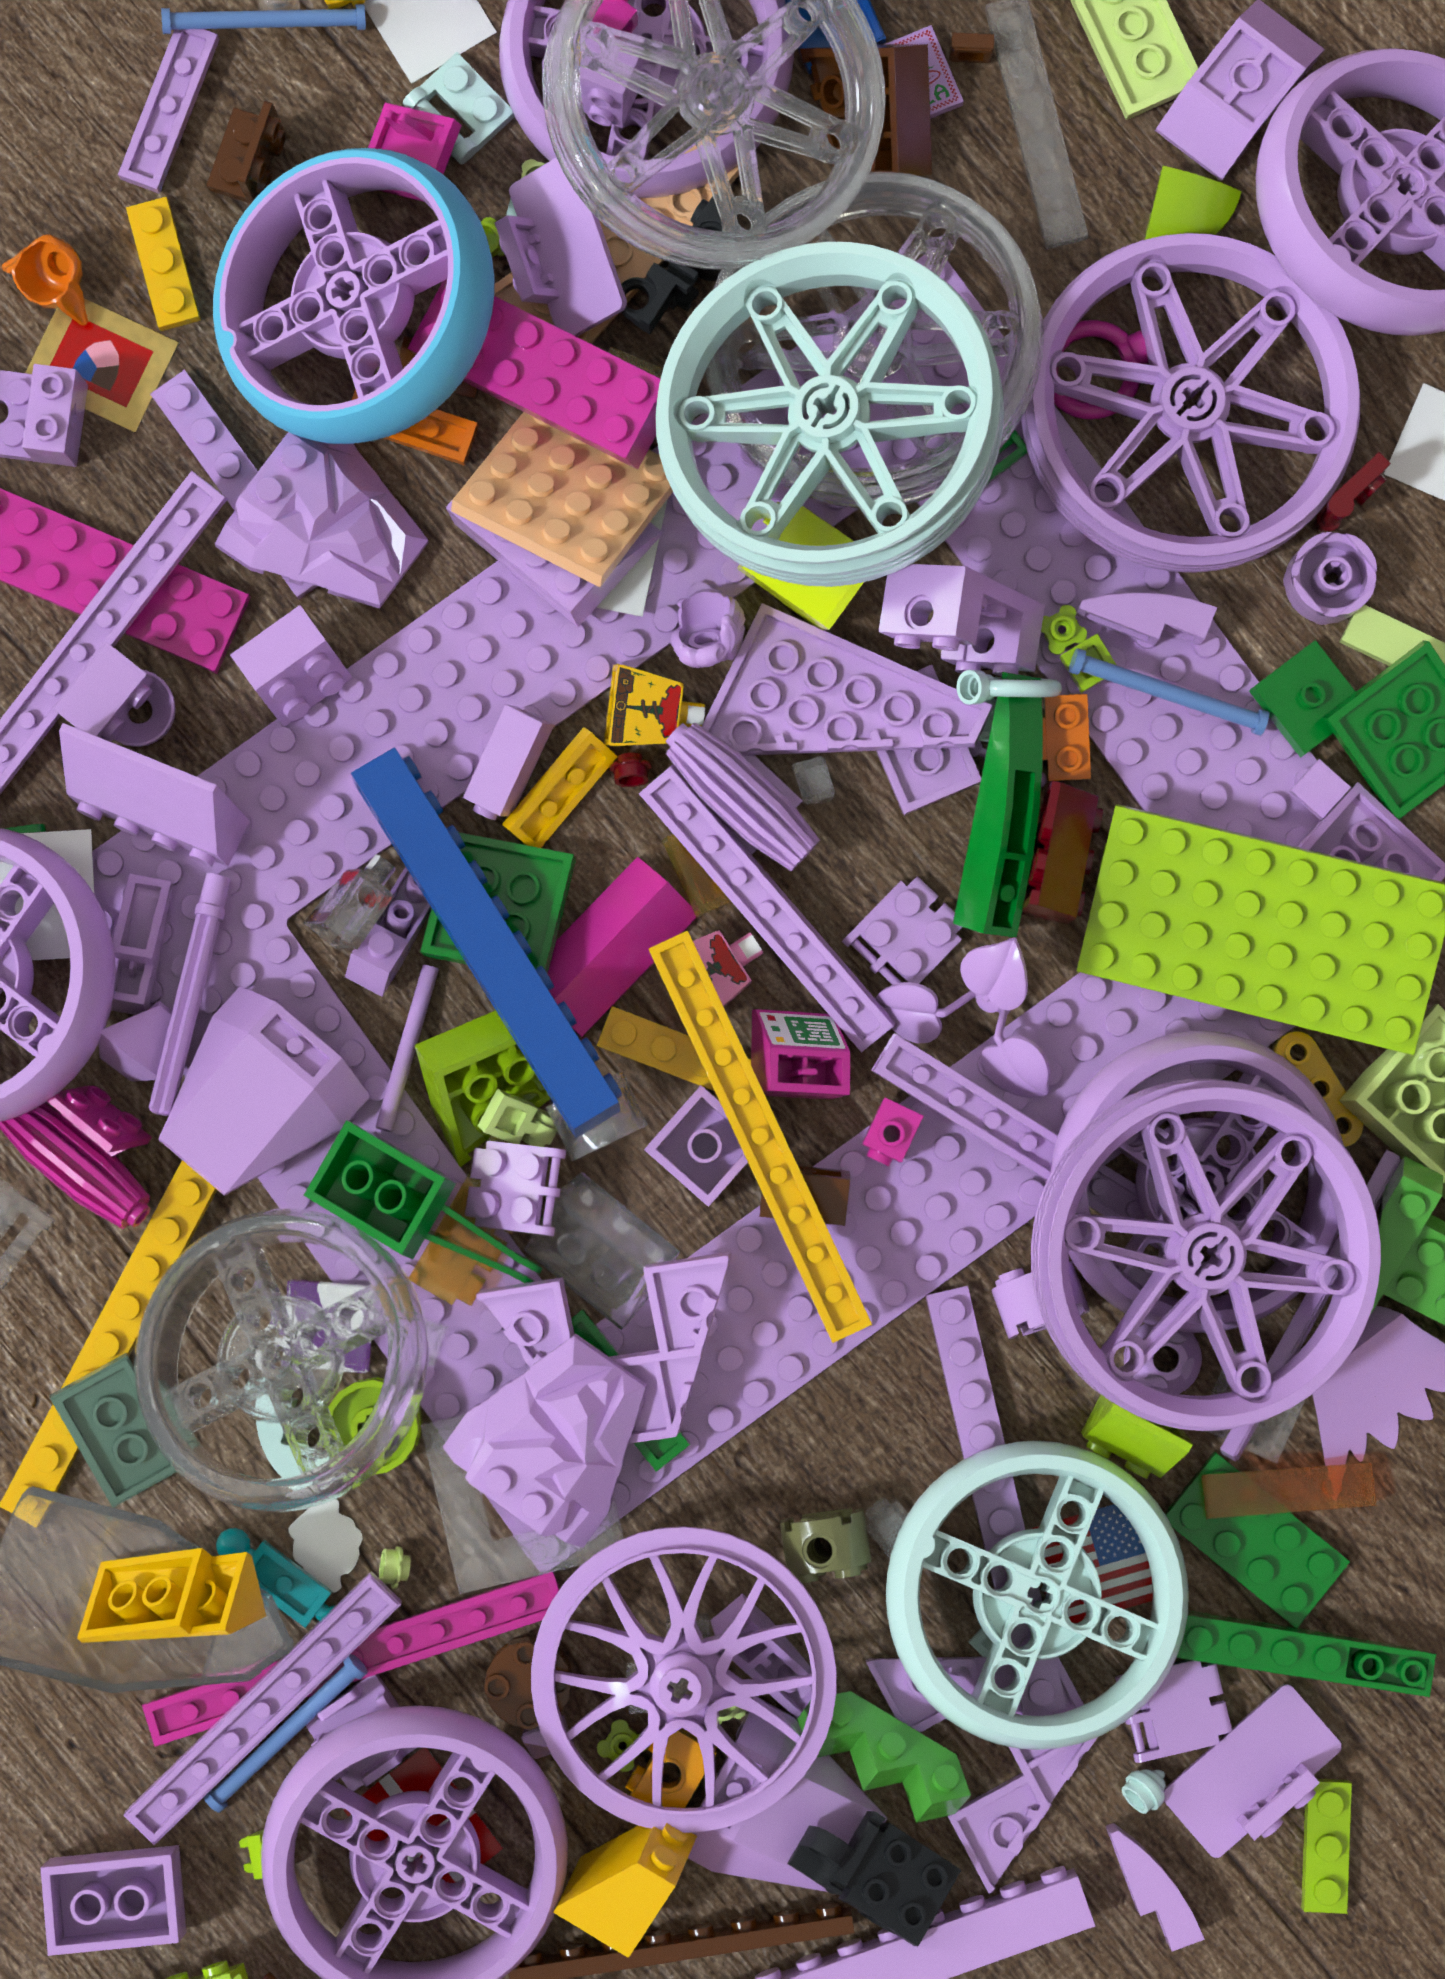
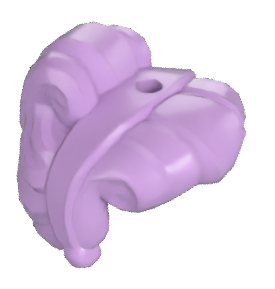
(708, 629)

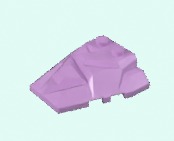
(323, 522)
(553, 1440)

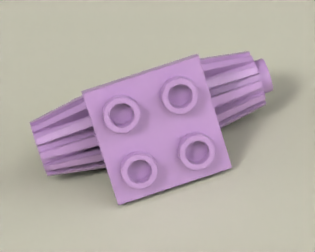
(743, 795)

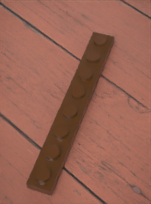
(699, 1942)

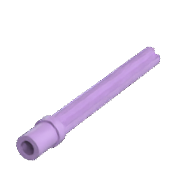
(208, 914)

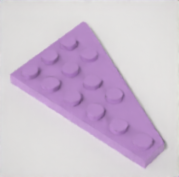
(822, 694)

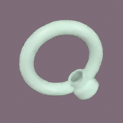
(977, 687)

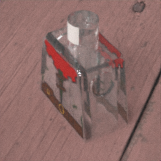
(340, 915)

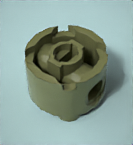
(841, 1528)

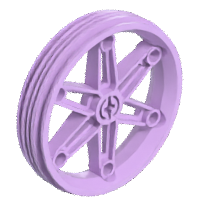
(1337, 424)
(1227, 1245)

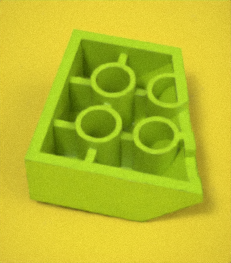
(465, 1071)

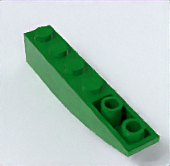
(1004, 819)
(1306, 1654)

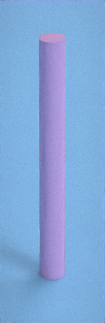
(407, 1048)

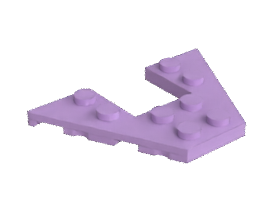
(682, 1306)
(1002, 1818)

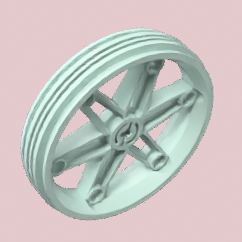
(766, 284)

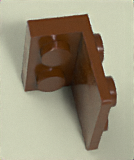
(247, 153)

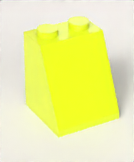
(814, 604)

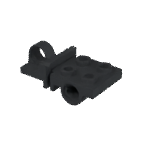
(675, 284)
(880, 1874)

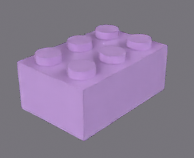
(113, 1900)

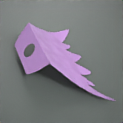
(1376, 1382)

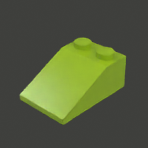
(1139, 1441)

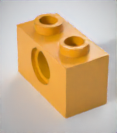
(686, 1754)

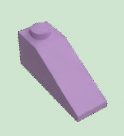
(768, 1659)

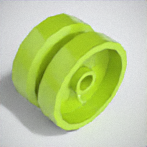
(353, 1407)

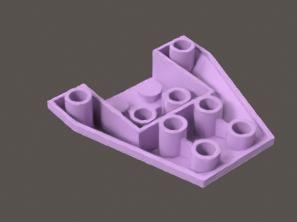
(258, 1093)
(766, 1842)

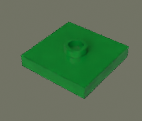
(1301, 695)

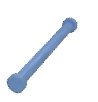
(263, 19)
(1255, 720)
(352, 1669)

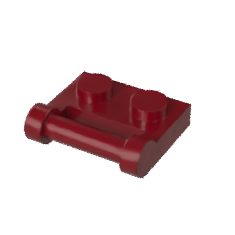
(1356, 489)

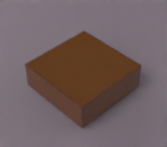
(971, 47)

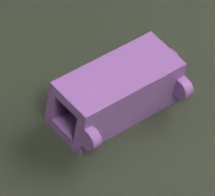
(507, 762)

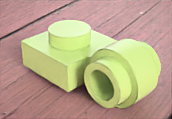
(517, 1120)

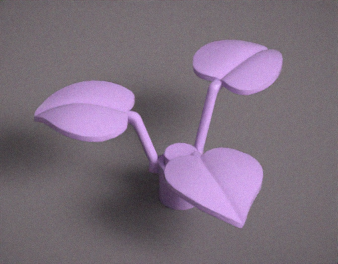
(999, 984)

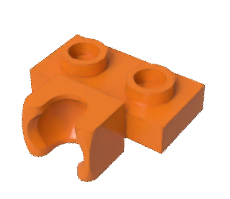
(1066, 737)

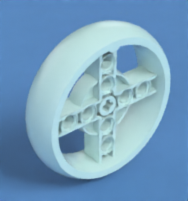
(990, 1709)

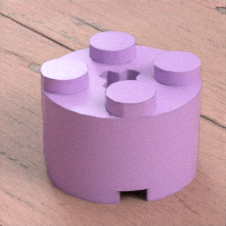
(1320, 556)
(1018, 1303)

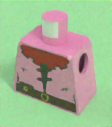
(726, 962)

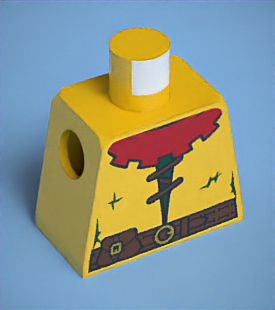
(646, 708)

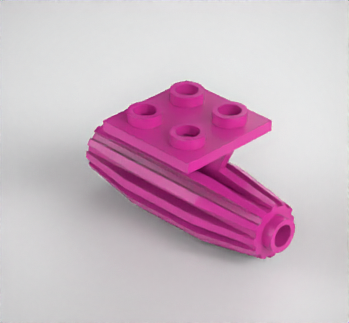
(78, 1151)

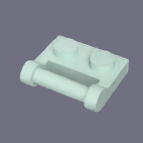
(469, 99)

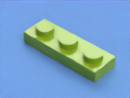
(1327, 1848)

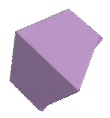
(136, 1043)

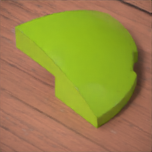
(1190, 204)

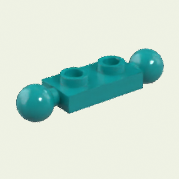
(290, 1585)

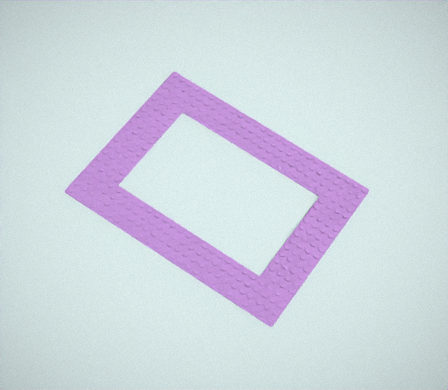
(499, 643)

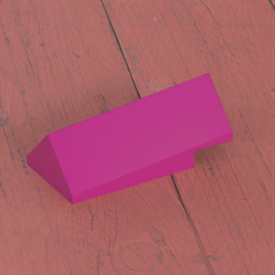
(611, 941)

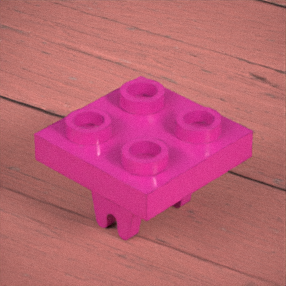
(416, 134)

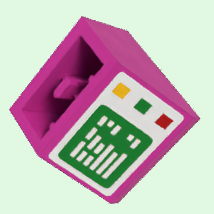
(799, 1055)

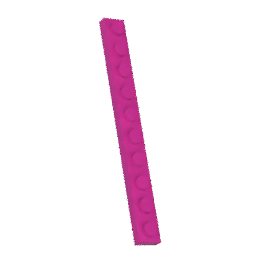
(383, 1650)

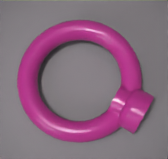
(1130, 348)

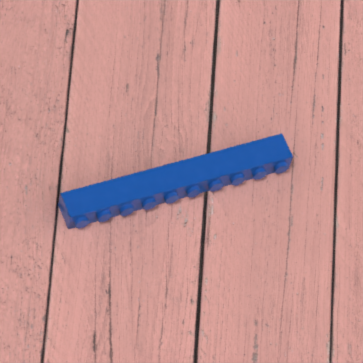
(486, 942)

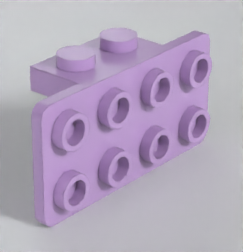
(559, 252)
(1253, 1773)

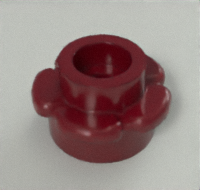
(630, 770)

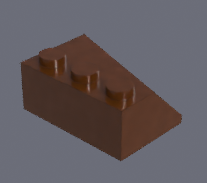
(906, 126)

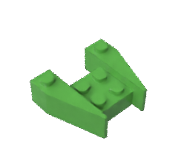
(1413, 1241)

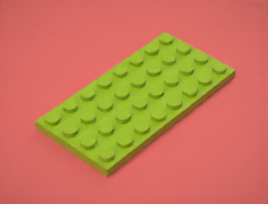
(1265, 929)

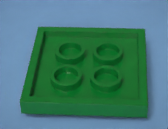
(1398, 729)
(529, 884)

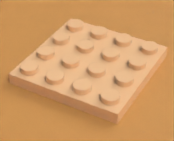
(563, 498)

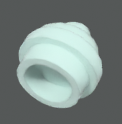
(1145, 1789)

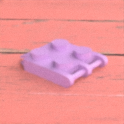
(906, 933)
(514, 1187)
(1181, 1713)

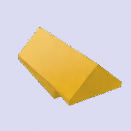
(172, 1597)

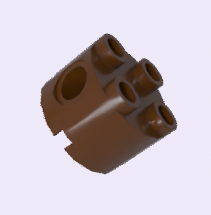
(510, 1682)

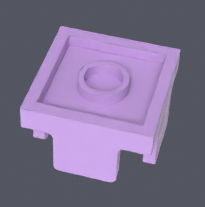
(360, 1699)

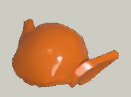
(50, 276)

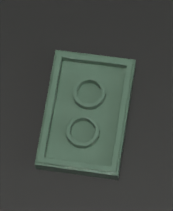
(111, 1431)

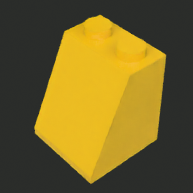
(625, 1884)

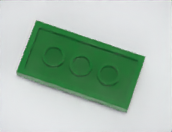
(1265, 1553)

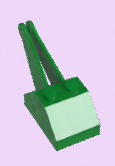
(395, 1198)

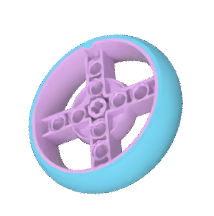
(353, 295)

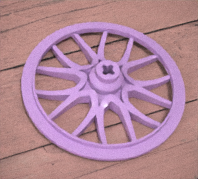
(690, 1657)

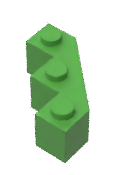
(893, 1753)

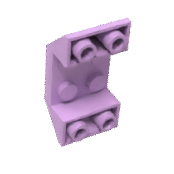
(1238, 88)

